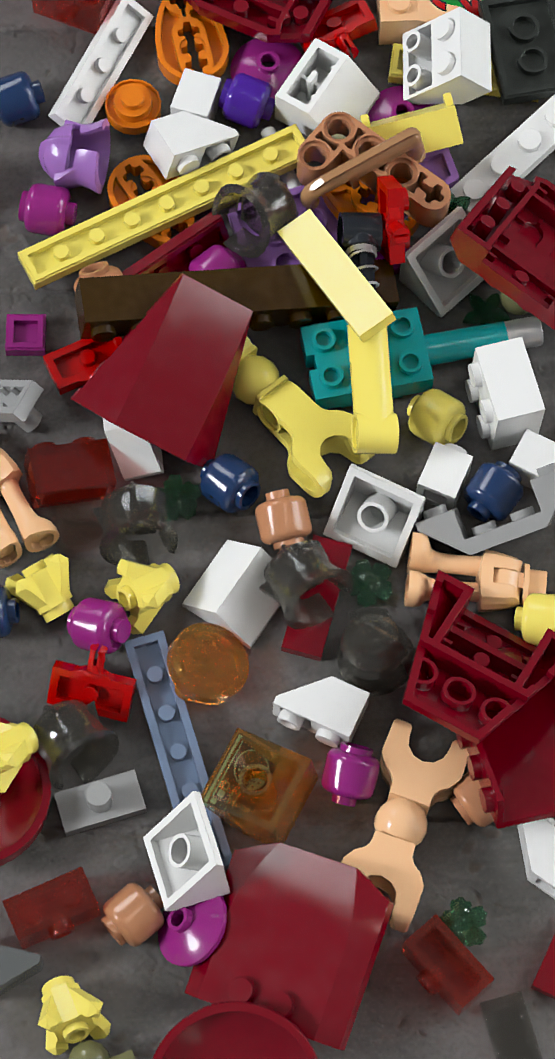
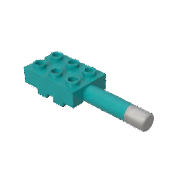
(409, 353)

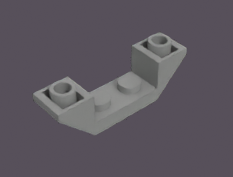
(450, 530)

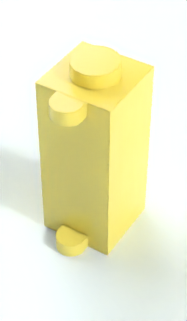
(436, 124)

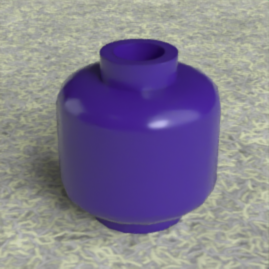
(246, 100)

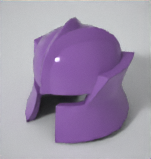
(77, 155)

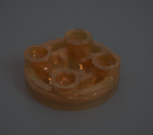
(207, 664)

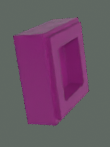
(26, 334)

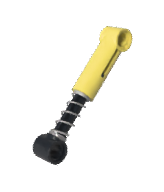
(373, 421)

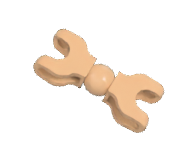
(403, 820)

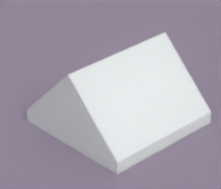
(434, 270)
(374, 515)
(231, 593)
(186, 856)

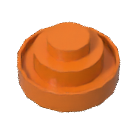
(132, 106)

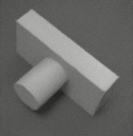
(18, 403)
(100, 802)

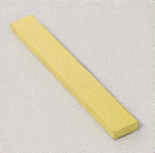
(156, 209)

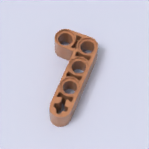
(427, 192)

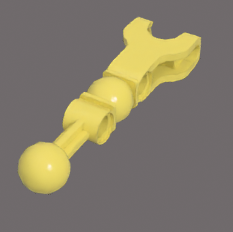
(295, 421)

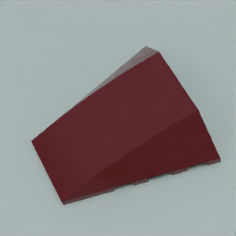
(174, 371)
(470, 669)

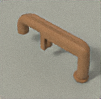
(405, 142)

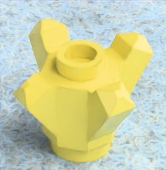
(44, 586)
(142, 590)
(16, 747)
(70, 1014)

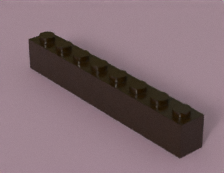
(275, 294)

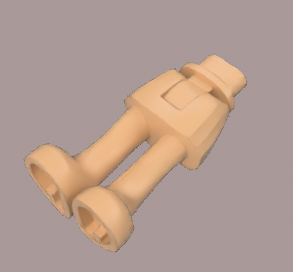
(35, 531)
(498, 582)

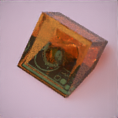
(260, 787)

